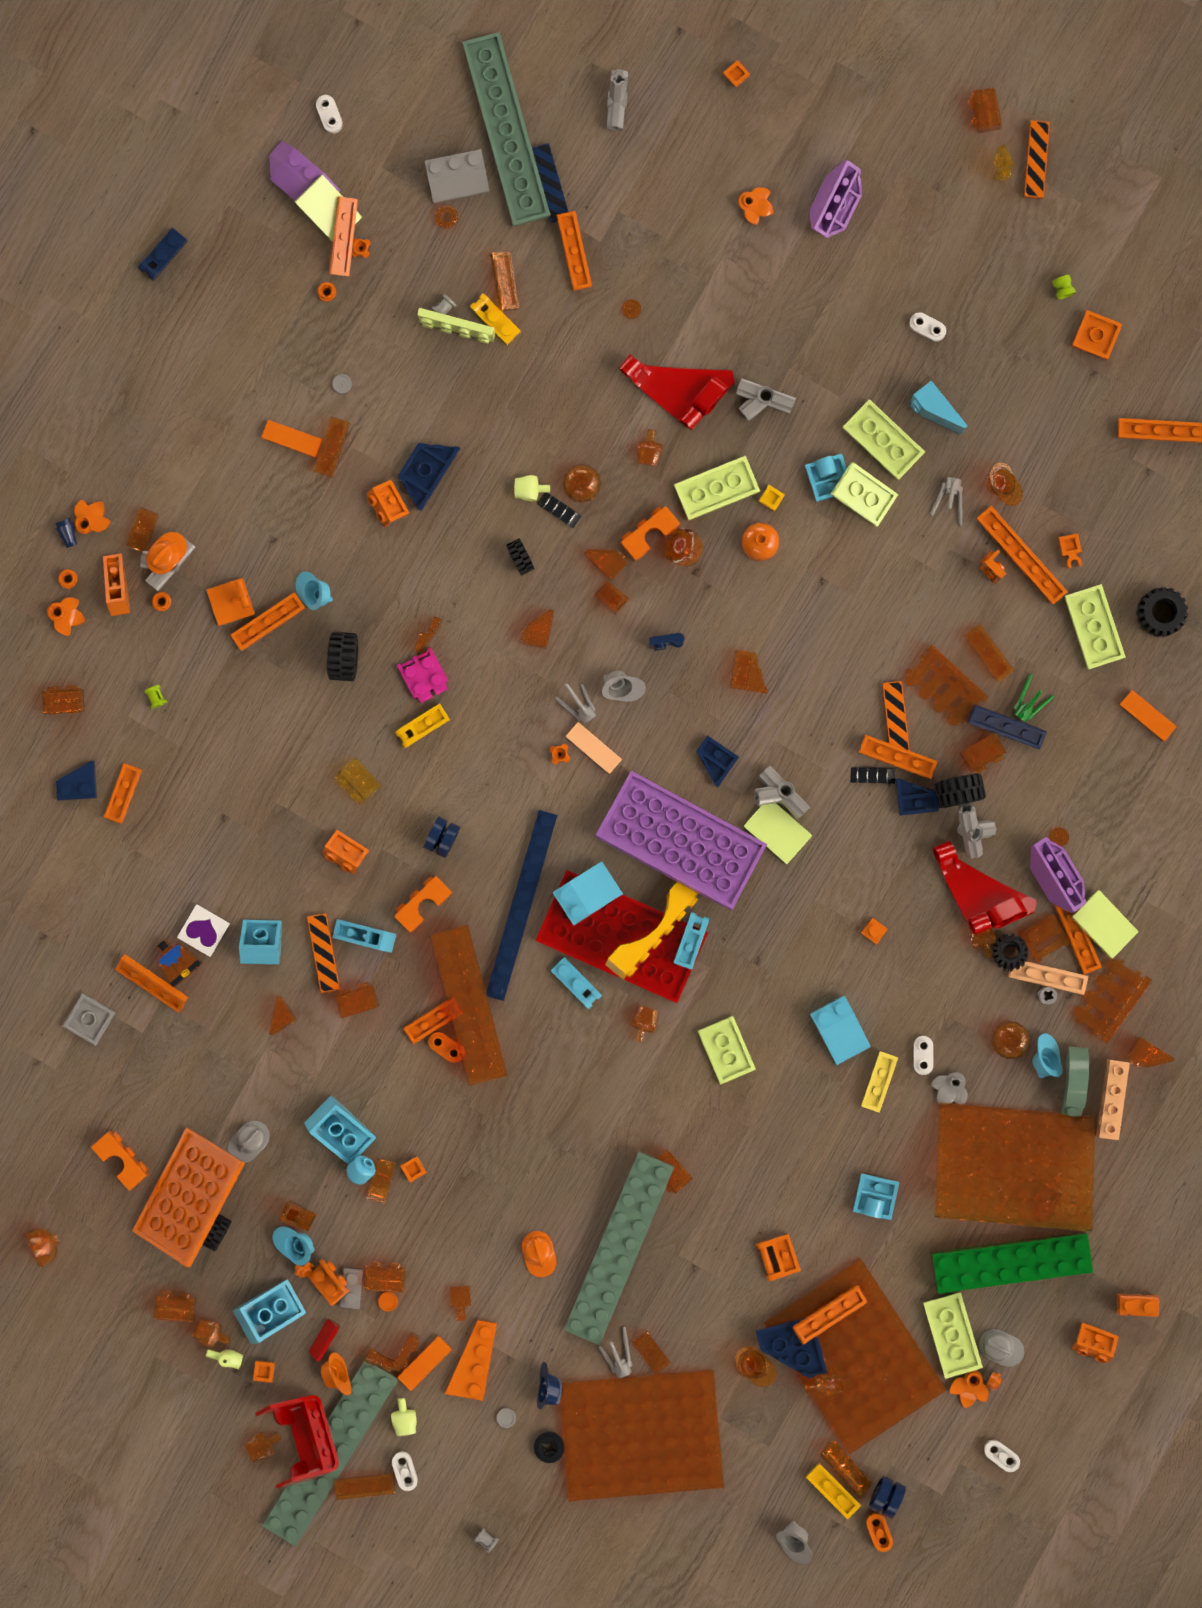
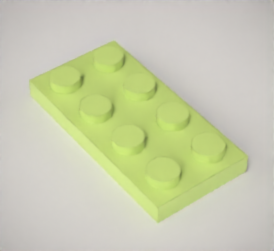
(461, 326)
(883, 439)
(717, 488)
(1094, 627)
(952, 1335)

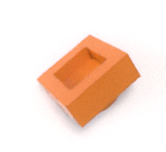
(736, 74)
(874, 931)
(413, 1169)
(264, 1371)

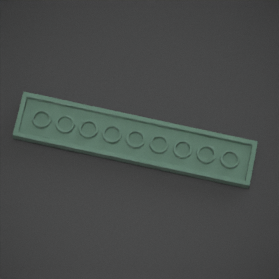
(506, 129)
(619, 1247)
(347, 1427)

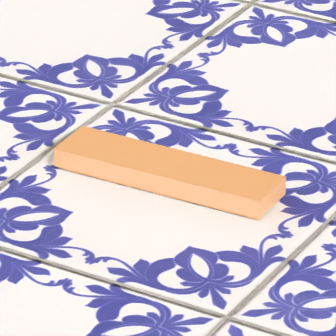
(1051, 977)

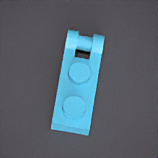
(691, 941)
(575, 982)

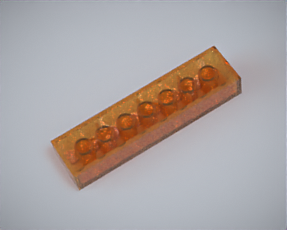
(468, 1005)

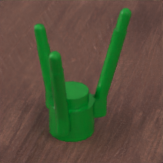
(1024, 711)

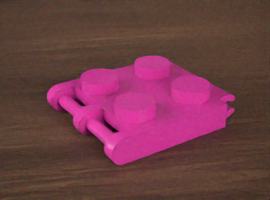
(424, 676)

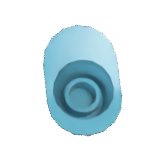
(312, 591)
(1047, 1059)
(293, 1245)

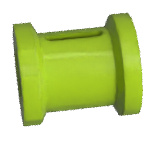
(155, 696)

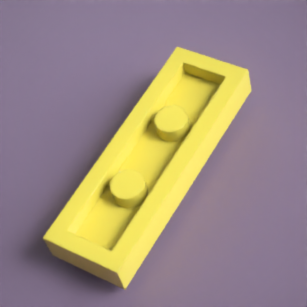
(879, 1081)

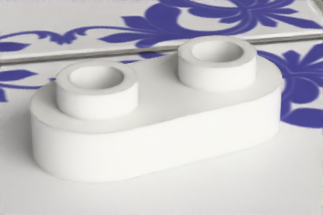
(329, 113)
(927, 327)
(921, 1055)
(1001, 1455)
(404, 1470)

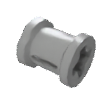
(444, 305)
(1041, 996)
(485, 1540)

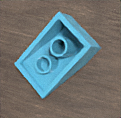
(934, 406)
(587, 893)
(840, 1030)
(339, 1130)
(269, 1312)

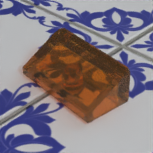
(651, 1352)

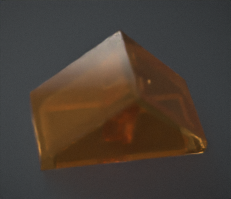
(612, 597)
(282, 1016)
(297, 1216)

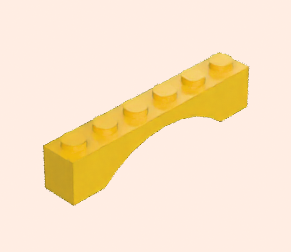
(627, 956)

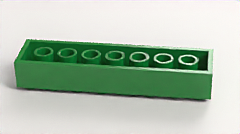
(1011, 1262)

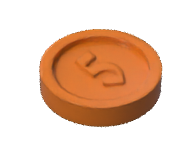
(388, 1301)

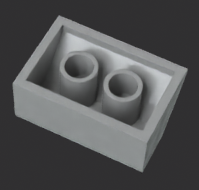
(457, 176)

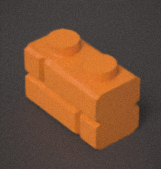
(1137, 1305)

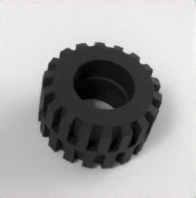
(1178, 607)
(342, 656)
(960, 790)

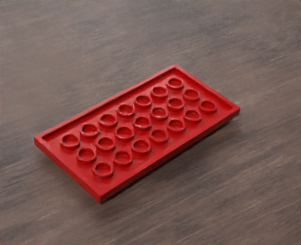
(614, 925)

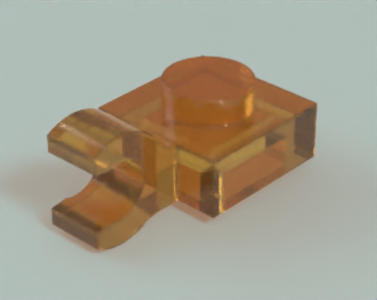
(460, 1298)

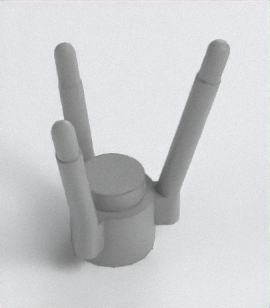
(952, 487)
(585, 713)
(620, 1366)

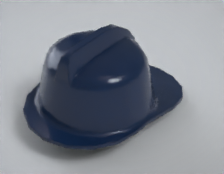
(549, 1388)

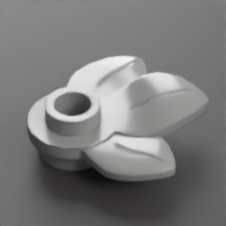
(948, 1091)

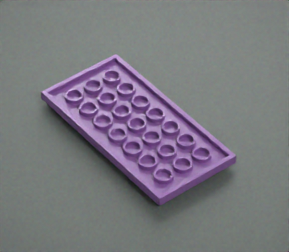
(681, 840)

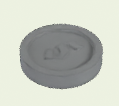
(342, 383)
(506, 1417)

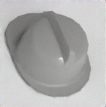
(622, 687)
(249, 1141)
(1001, 1347)
(794, 1543)

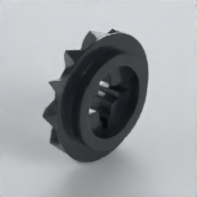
(540, 1450)

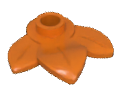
(759, 204)
(93, 515)
(68, 617)
(969, 1391)

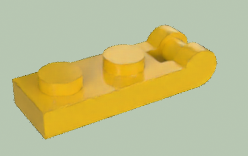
(495, 318)
(423, 725)

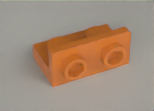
(387, 503)
(992, 569)
(344, 852)
(328, 1282)
(1095, 1343)

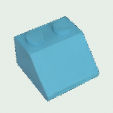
(260, 942)

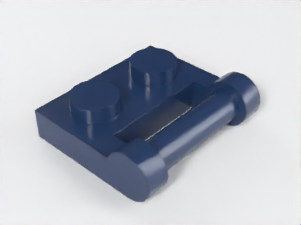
(660, 642)

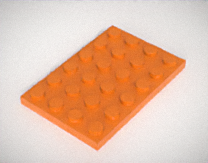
(188, 1197)

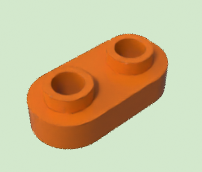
(445, 1048)
(879, 1531)

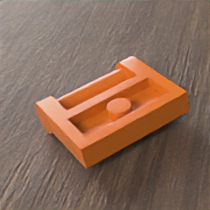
(784, 1254)

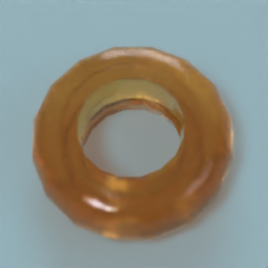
(446, 208)

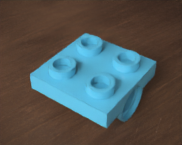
(825, 475)
(876, 1196)

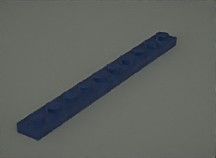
(521, 905)

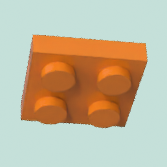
(1097, 335)

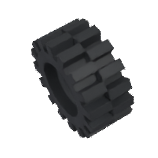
(520, 556)
(1016, 942)
(217, 1232)

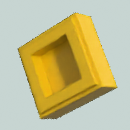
(771, 498)

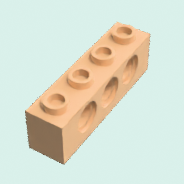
(1112, 1099)

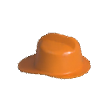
(166, 553)
(539, 1254)
(335, 1374)

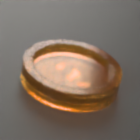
(631, 309)
(1059, 836)

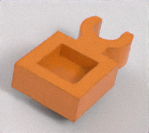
(1070, 547)

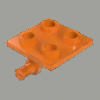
(230, 602)

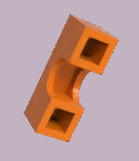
(662, 521)
(409, 914)
(133, 1170)

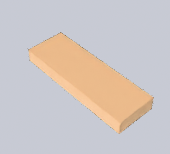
(593, 748)

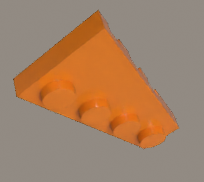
(472, 1370)

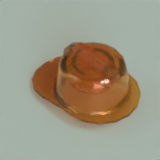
(1004, 484)
(755, 1367)

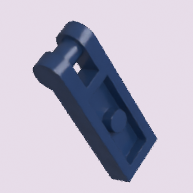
(163, 253)

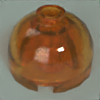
(581, 483)
(684, 547)
(1010, 1040)
(42, 1245)

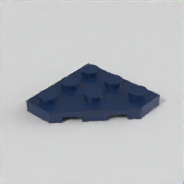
(784, 1345)

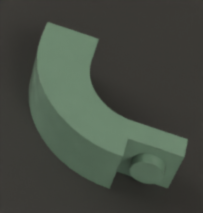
(1076, 1081)

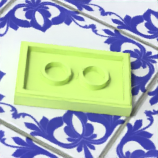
(320, 205)
(864, 494)
(778, 830)
(1104, 924)
(726, 1050)

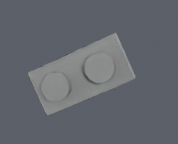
(353, 1297)

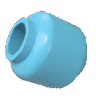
(360, 1170)

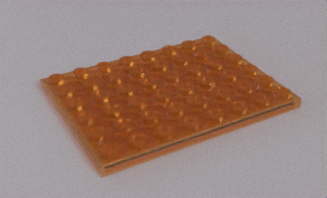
(1015, 1167)
(872, 1356)
(641, 1435)

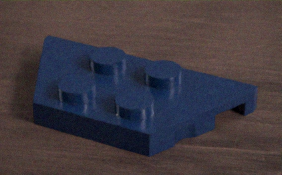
(425, 471)

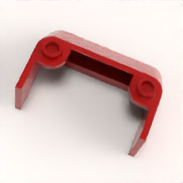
(310, 1435)

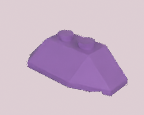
(293, 171)
(836, 200)
(1057, 875)

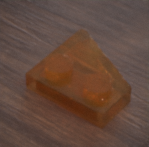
(746, 673)

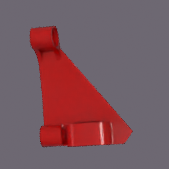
(680, 391)
(979, 897)

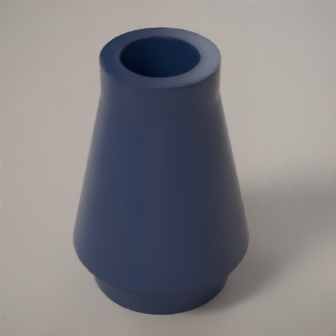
(66, 532)

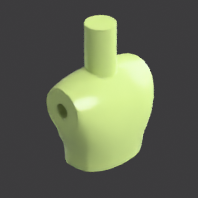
(528, 488)
(226, 1358)
(404, 1420)

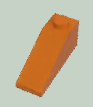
(116, 585)

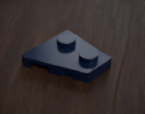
(716, 759)
(78, 784)
(914, 798)

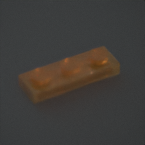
(505, 281)
(332, 447)
(989, 653)
(845, 1468)
(365, 1486)

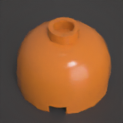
(760, 541)

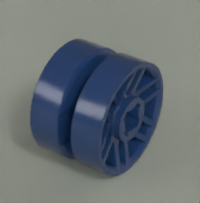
(441, 837)
(887, 1497)

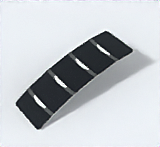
(559, 509)
(872, 775)

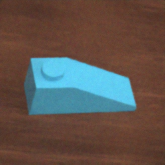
(364, 936)

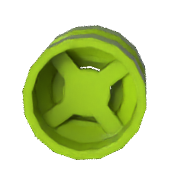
(1064, 287)

